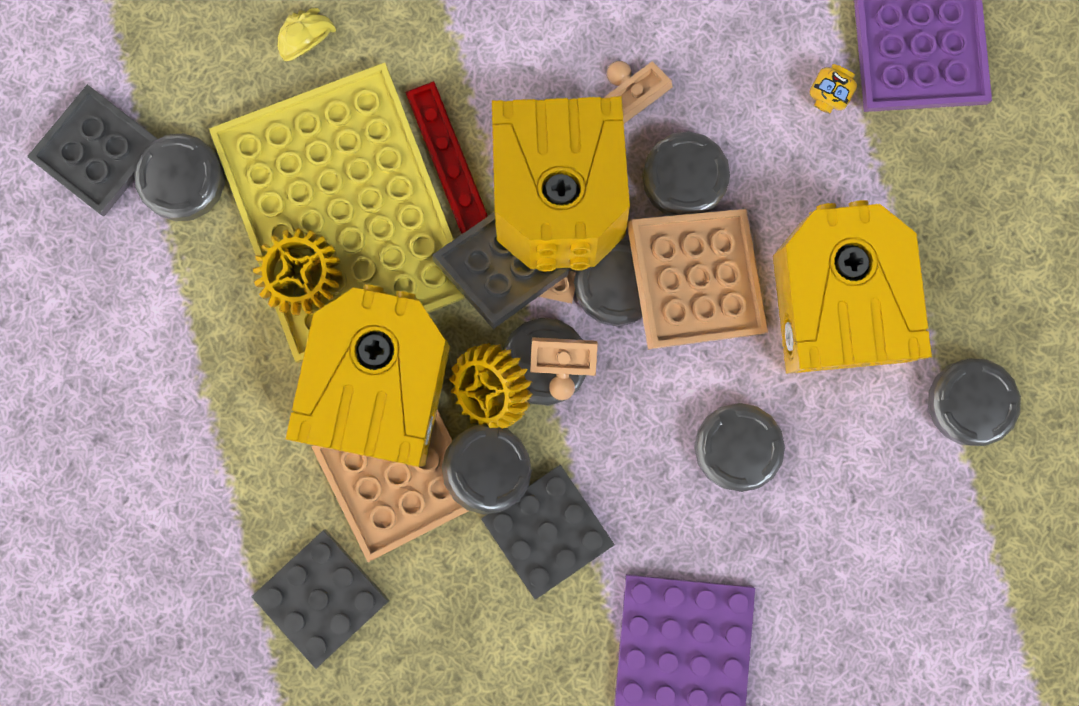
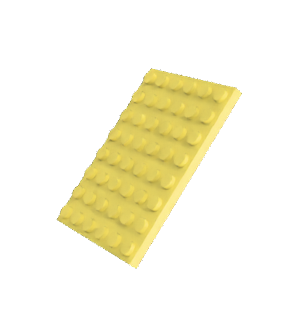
(348, 172)

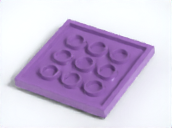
(922, 54)
(684, 643)

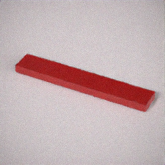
(447, 156)

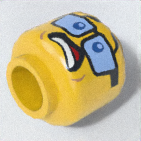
(833, 88)

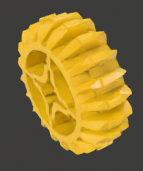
(286, 277)
(491, 386)

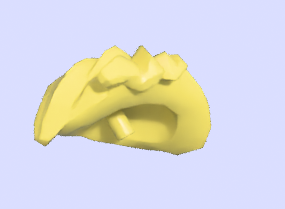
(302, 33)

